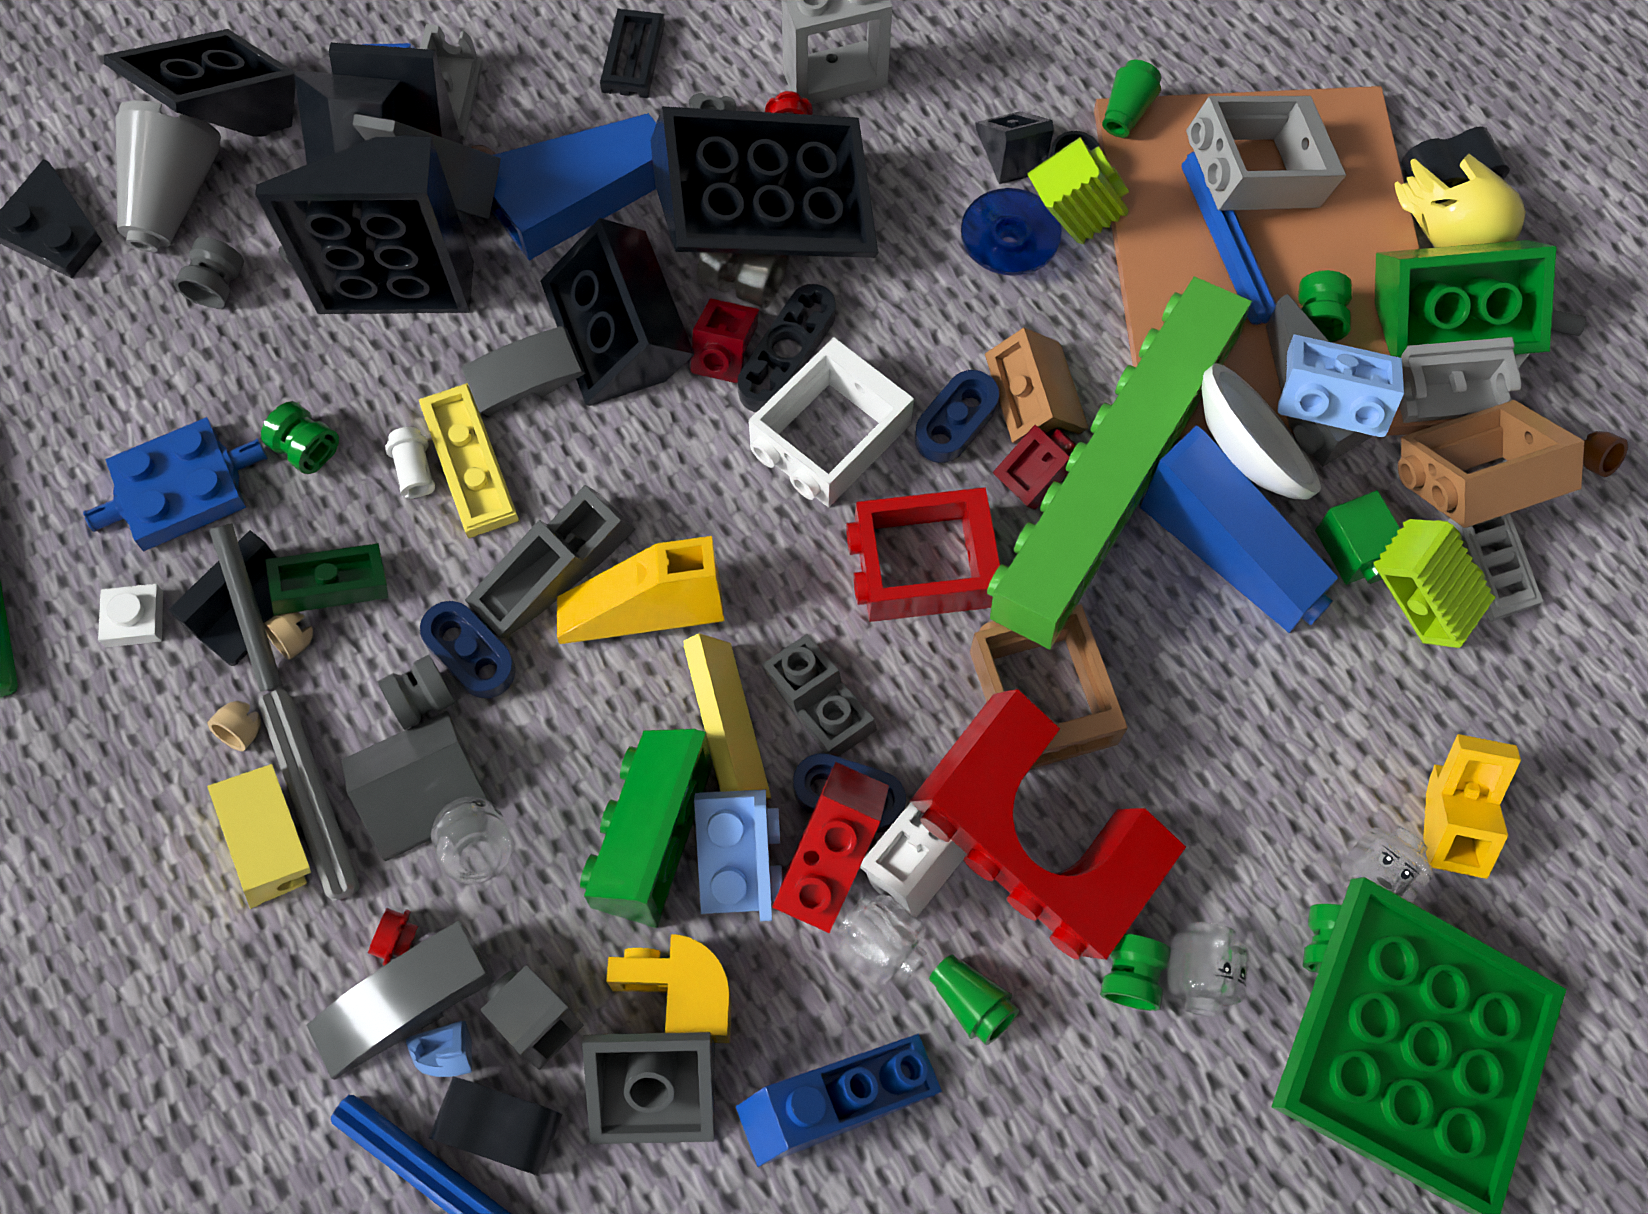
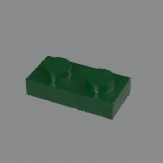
(326, 579)

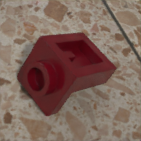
(722, 339)
(1035, 465)

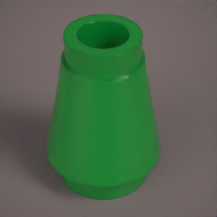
(1131, 96)
(974, 999)

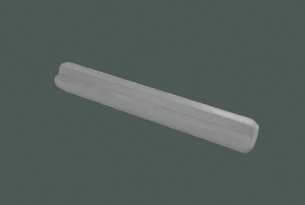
(308, 795)

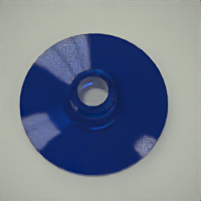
(1012, 215)

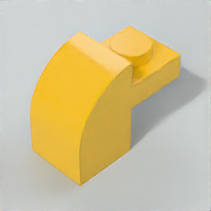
(1463, 806)
(691, 978)

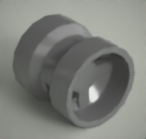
(209, 272)
(416, 692)

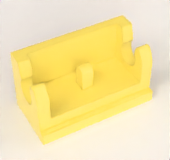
(260, 834)

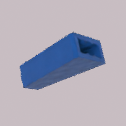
(572, 181)
(1237, 531)

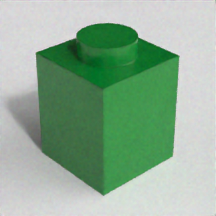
(1357, 535)

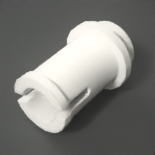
(408, 451)

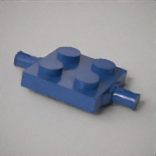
(175, 484)

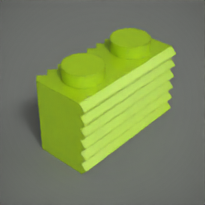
(1081, 190)
(1435, 581)

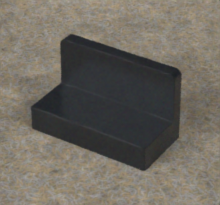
(208, 608)

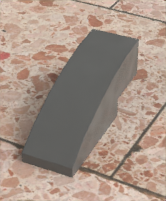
(549, 562)
(399, 999)

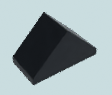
(1015, 143)

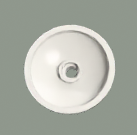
(1255, 436)

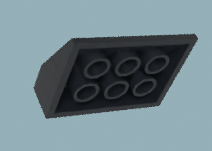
(763, 183)
(373, 230)

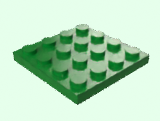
(1421, 1049)

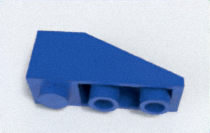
(836, 1099)

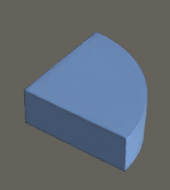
(442, 1050)

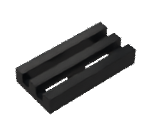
(627, 82)

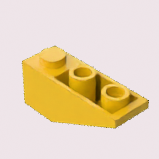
(652, 591)

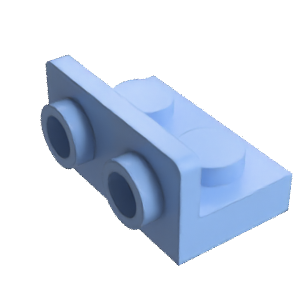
(1341, 386)
(734, 852)

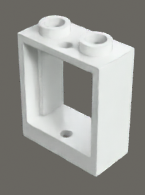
(861, 385)

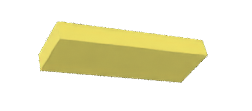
(468, 460)
(725, 715)

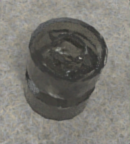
(751, 275)

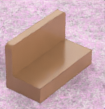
(1035, 385)

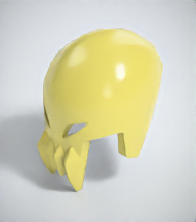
(1477, 211)

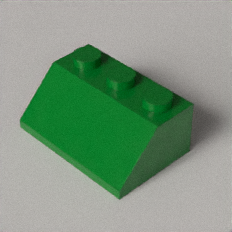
(1467, 295)
(648, 825)

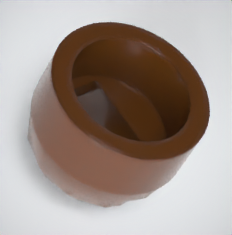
(1604, 452)

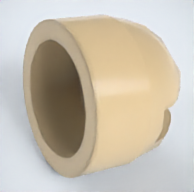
(287, 635)
(234, 725)

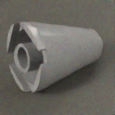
(158, 171)

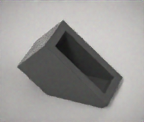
(530, 1016)

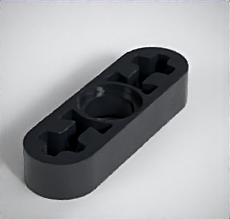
(787, 326)

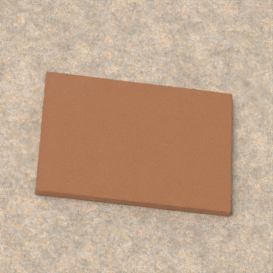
(1168, 241)

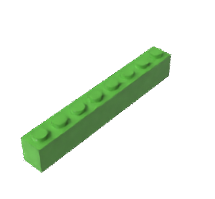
(1117, 464)

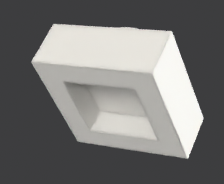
(130, 615)

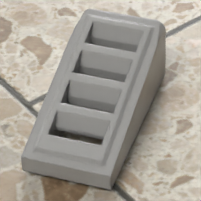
(1504, 536)

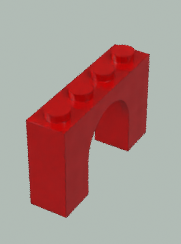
(973, 803)

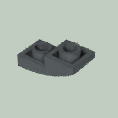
(522, 368)
(819, 697)

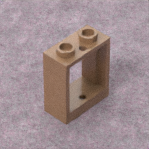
(1539, 466)
(1077, 736)

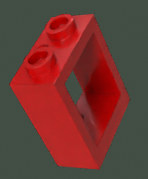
(931, 597)
(832, 847)

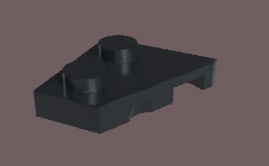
(48, 223)

